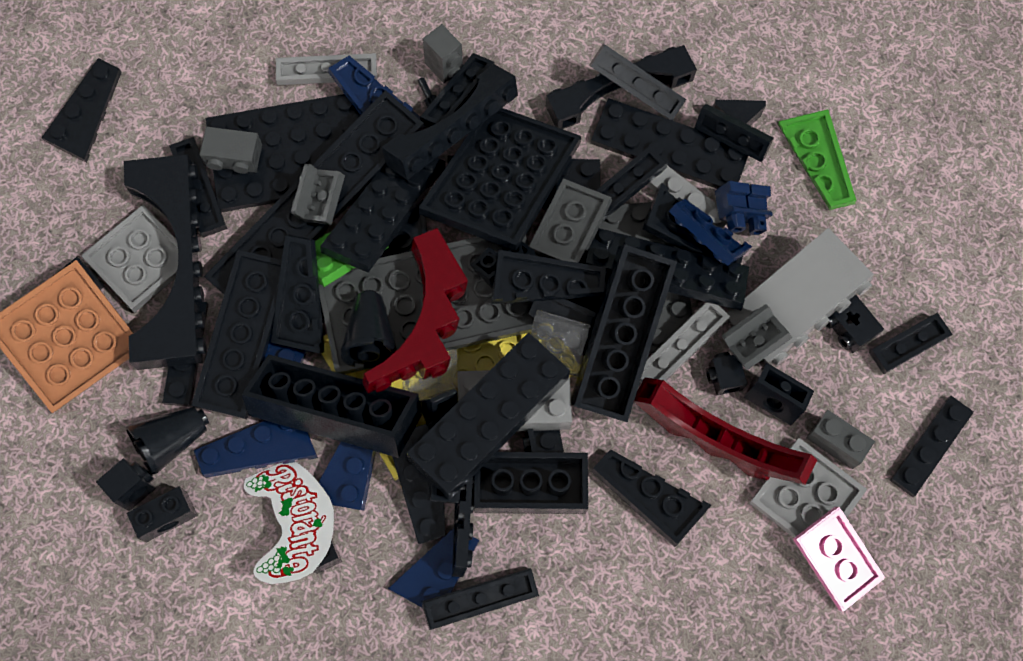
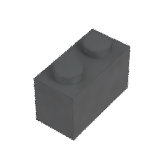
(442, 53)
(231, 150)
(840, 439)

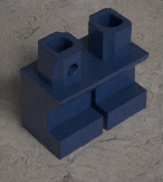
(743, 204)

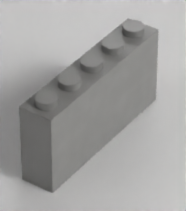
(808, 290)

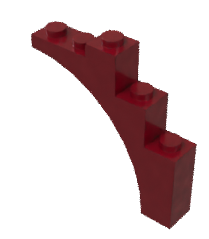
(423, 348)
(720, 439)

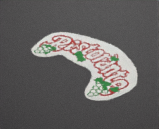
(305, 521)

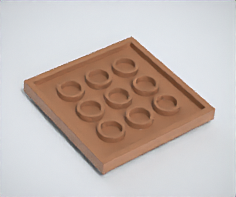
(64, 336)

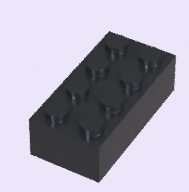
(533, 483)

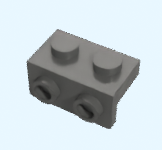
(317, 195)
(756, 337)

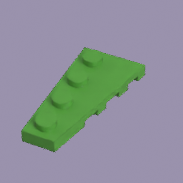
(820, 155)

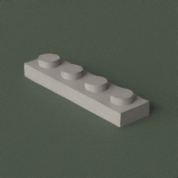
(315, 68)
(682, 188)
(685, 342)

